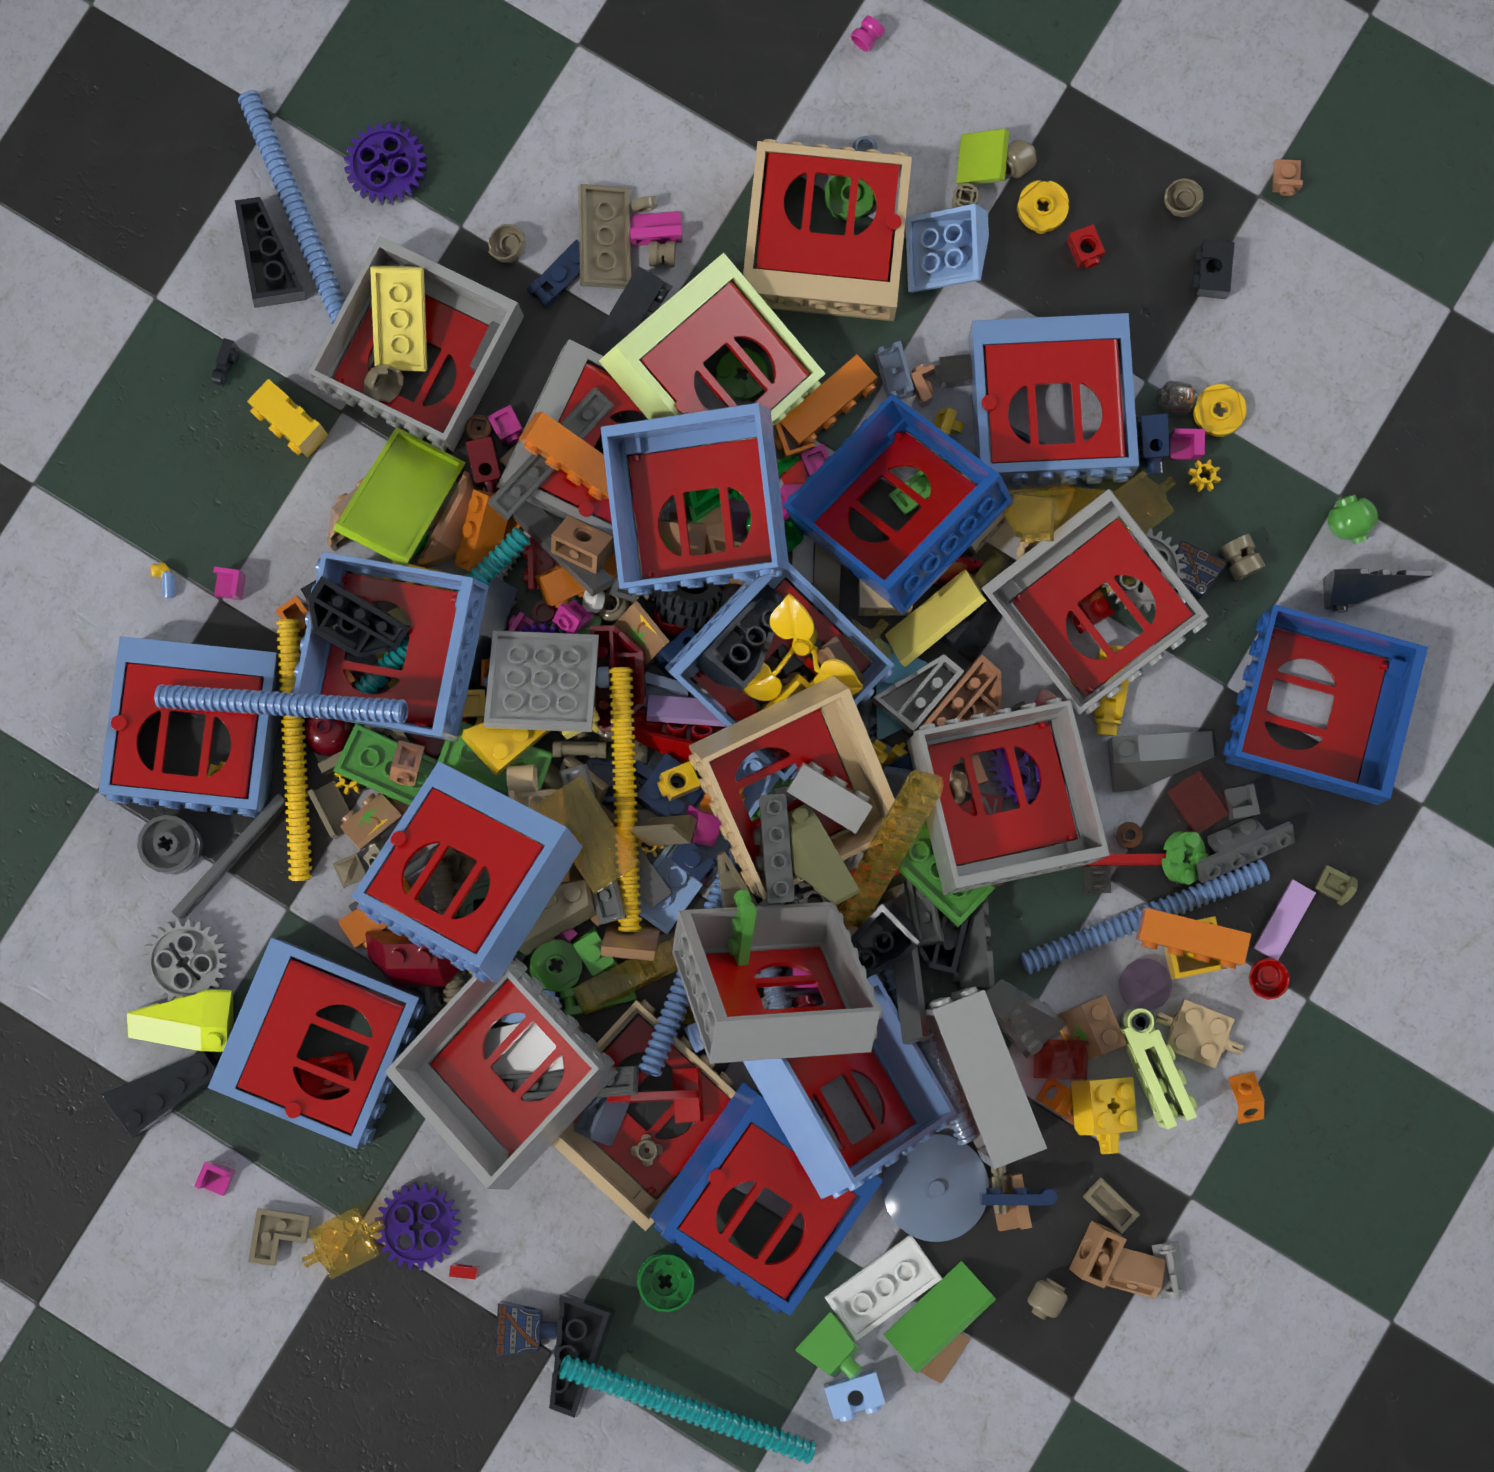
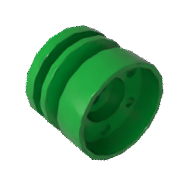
(665, 1297)

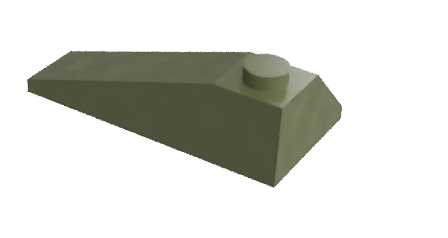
(816, 857)

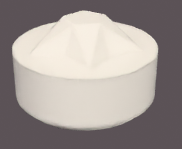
(595, 603)

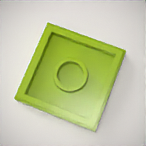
(983, 157)

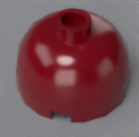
(326, 735)

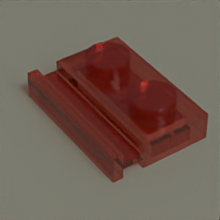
(1197, 802)
(1062, 1060)

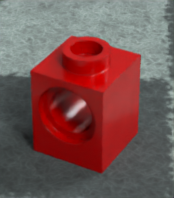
(1089, 237)

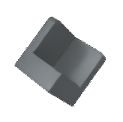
(1241, 802)

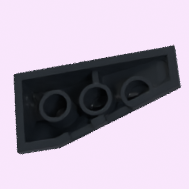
(1356, 586)
(742, 647)

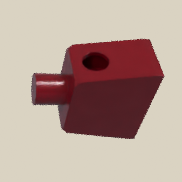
(483, 453)

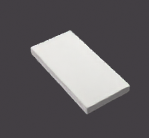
(525, 1053)
(883, 1287)

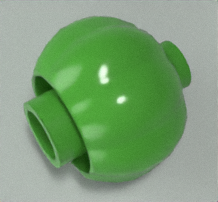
(1353, 518)

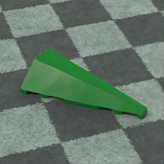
(704, 501)

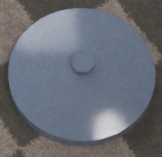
(935, 1189)

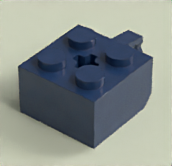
(650, 795)

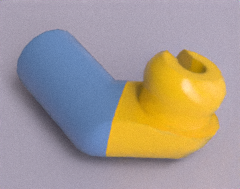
(168, 579)

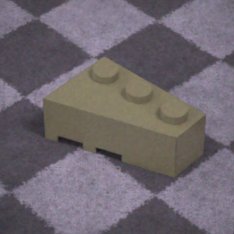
(565, 910)

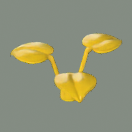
(793, 621)

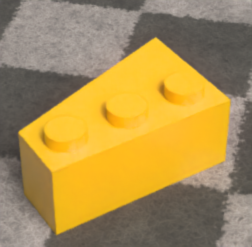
(287, 419)

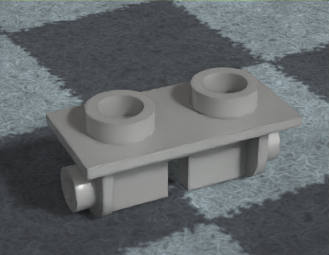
(1173, 1278)

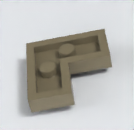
(271, 1228)

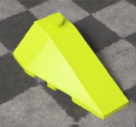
(187, 1022)

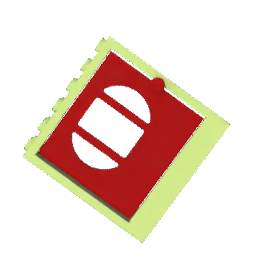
(729, 314)

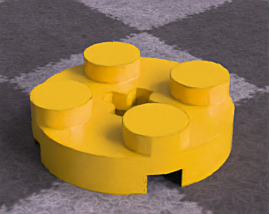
(1040, 220)
(1228, 399)

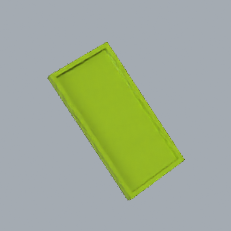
(399, 496)

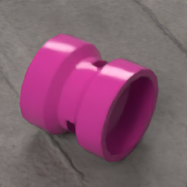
(867, 34)

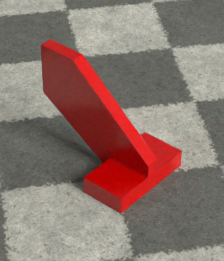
(685, 1094)

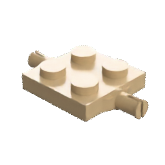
(1199, 1033)

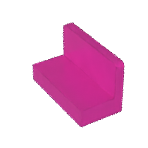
(655, 227)

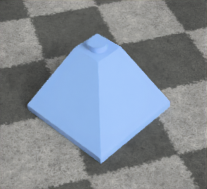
(946, 247)

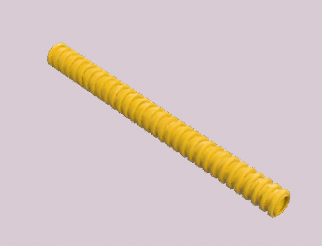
(294, 757)
(625, 787)

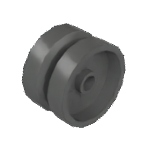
(154, 842)

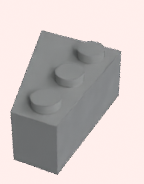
(918, 694)
(830, 796)

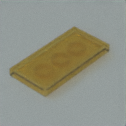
(604, 851)

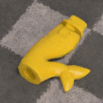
(1111, 708)

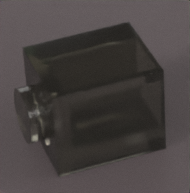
(954, 371)

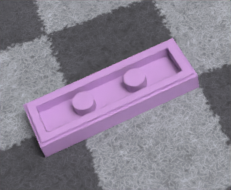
(681, 711)
(1284, 920)

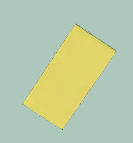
(399, 317)
(935, 617)

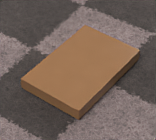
(631, 945)

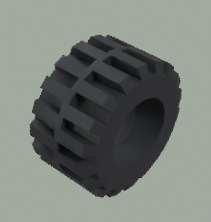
(689, 605)

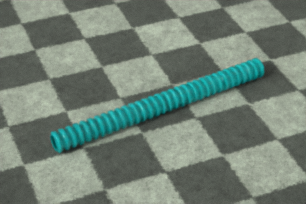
(484, 573)
(687, 1409)

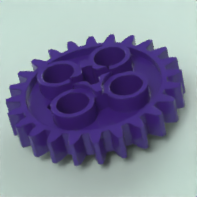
(375, 143)
(1004, 776)
(442, 1224)

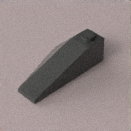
(1148, 758)
(975, 960)

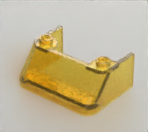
(1043, 510)

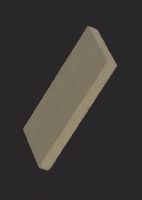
(604, 236)

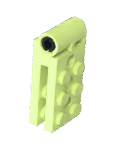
(1171, 1080)

